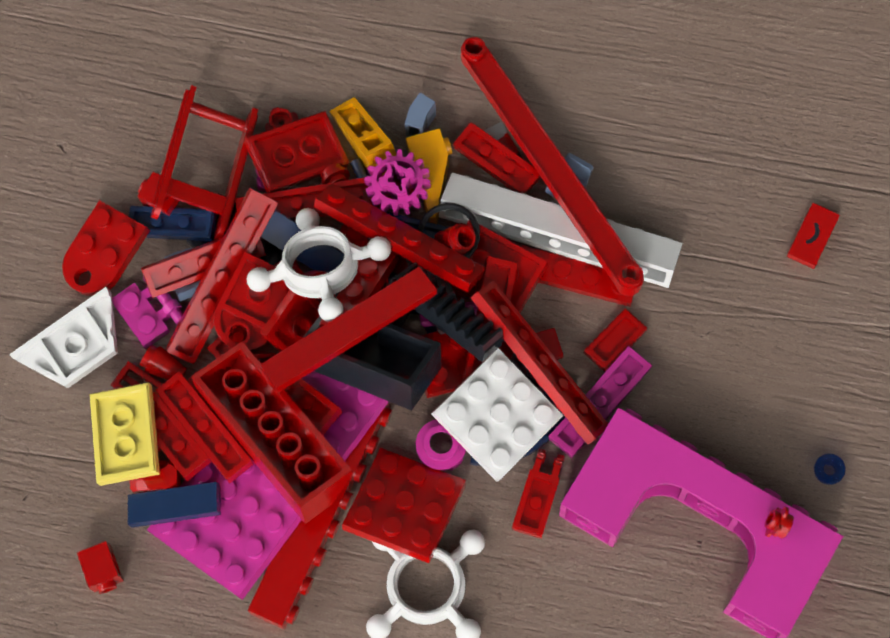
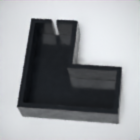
(388, 363)

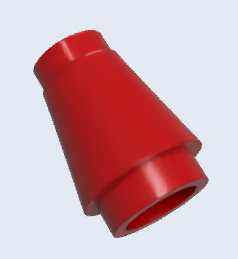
(457, 237)
(161, 363)

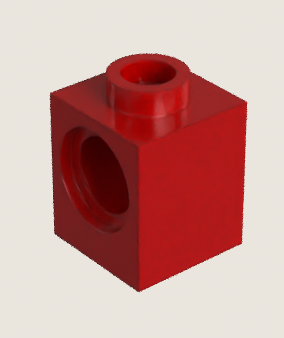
(100, 567)

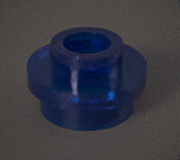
(834, 461)

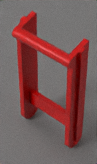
(194, 195)

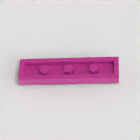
(605, 396)

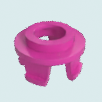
(434, 460)

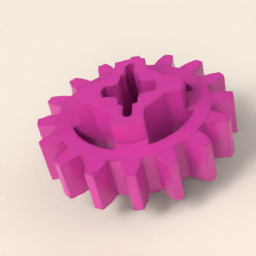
(384, 186)

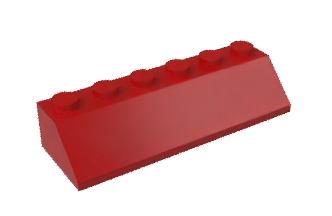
(273, 432)

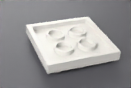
(497, 415)

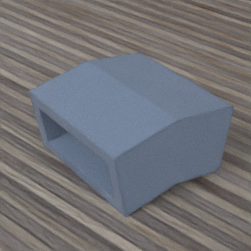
(420, 115)

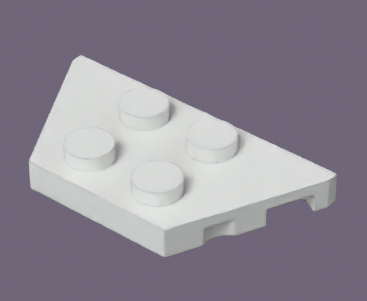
(74, 342)

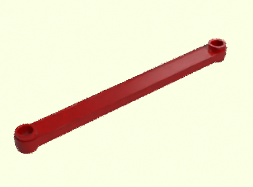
(552, 167)

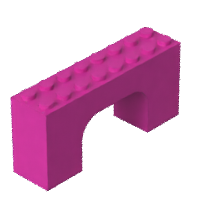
(644, 462)

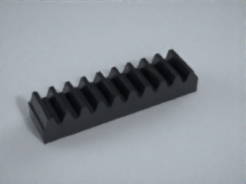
(457, 320)

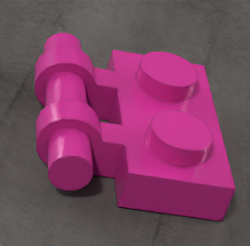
(142, 317)

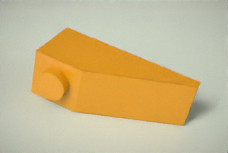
(362, 132)
(434, 152)

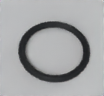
(452, 206)

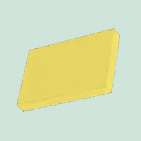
(124, 434)

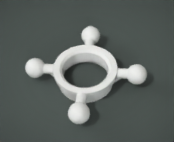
(323, 285)
(379, 625)

